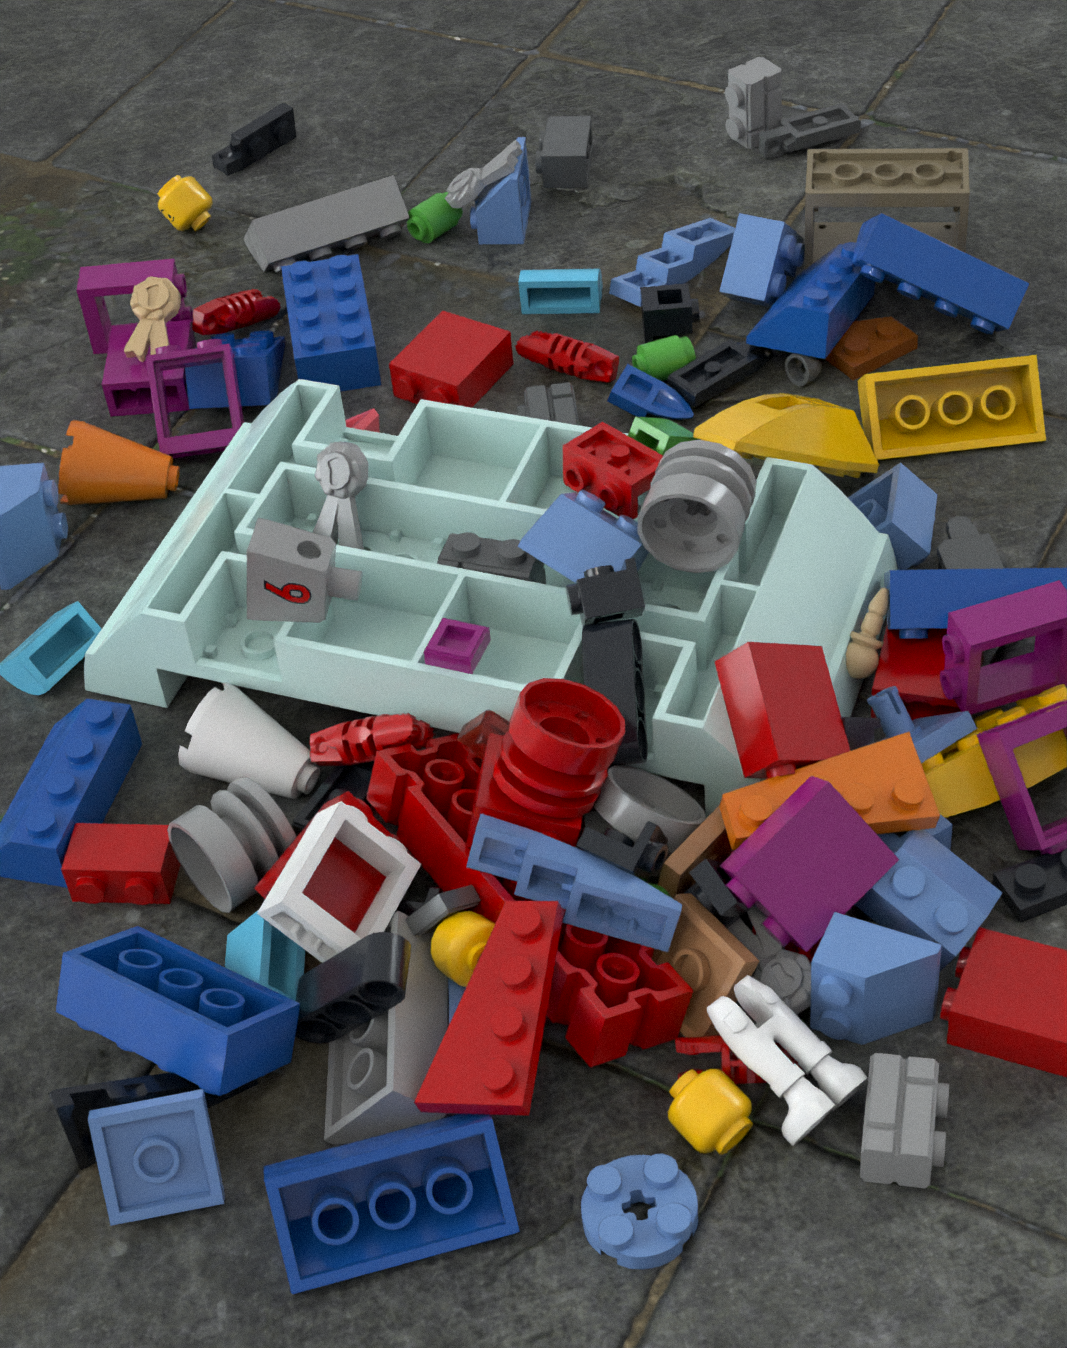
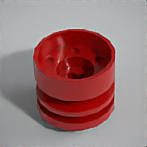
(558, 748)

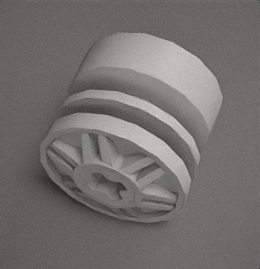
(697, 506)
(637, 796)
(231, 844)

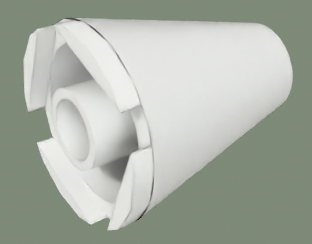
(241, 740)

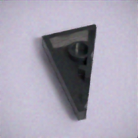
(76, 1102)

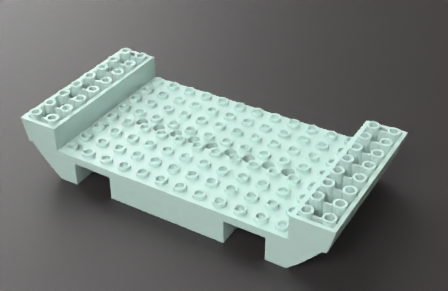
(797, 579)

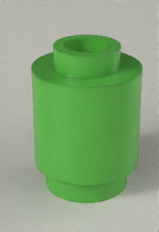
(432, 218)
(664, 356)

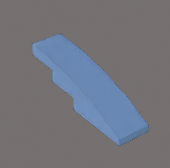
(681, 258)
(589, 888)

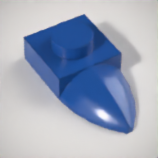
(644, 394)

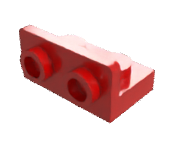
(610, 468)

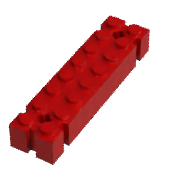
(600, 983)

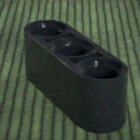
(616, 670)
(352, 987)

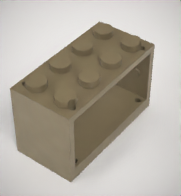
(885, 180)

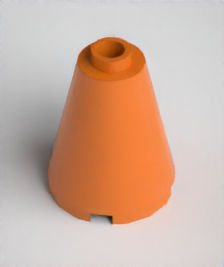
(112, 468)

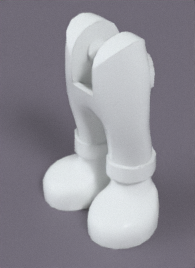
(757, 1050)

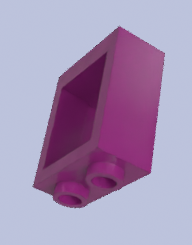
(119, 279)
(172, 357)
(999, 622)
(998, 751)

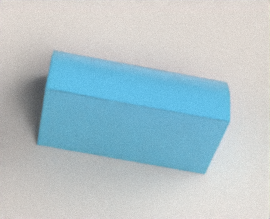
(560, 291)
(51, 650)
(265, 956)

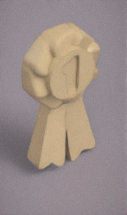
(154, 304)

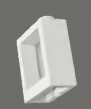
(309, 923)

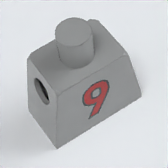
(294, 574)

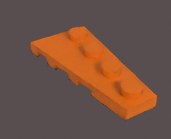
(877, 780)

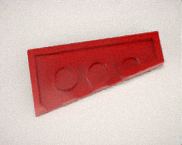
(499, 1024)

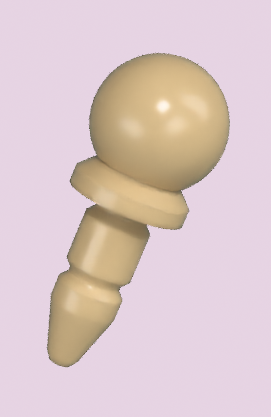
(862, 651)

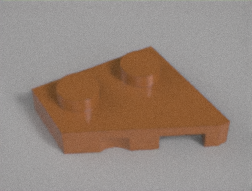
(871, 345)

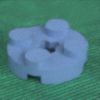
(633, 1180)

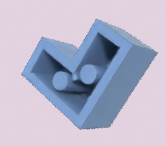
(760, 260)

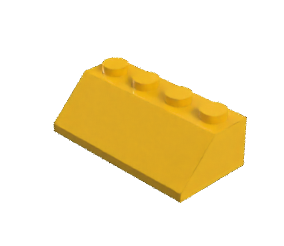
(952, 407)

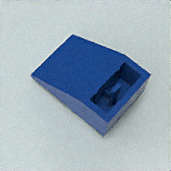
(257, 369)

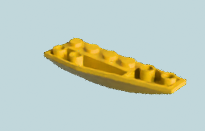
(795, 431)
(961, 774)

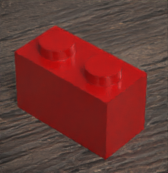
(120, 864)

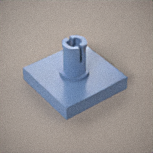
(927, 733)
(156, 1157)

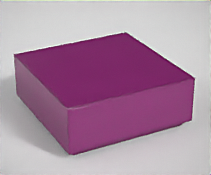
(457, 645)

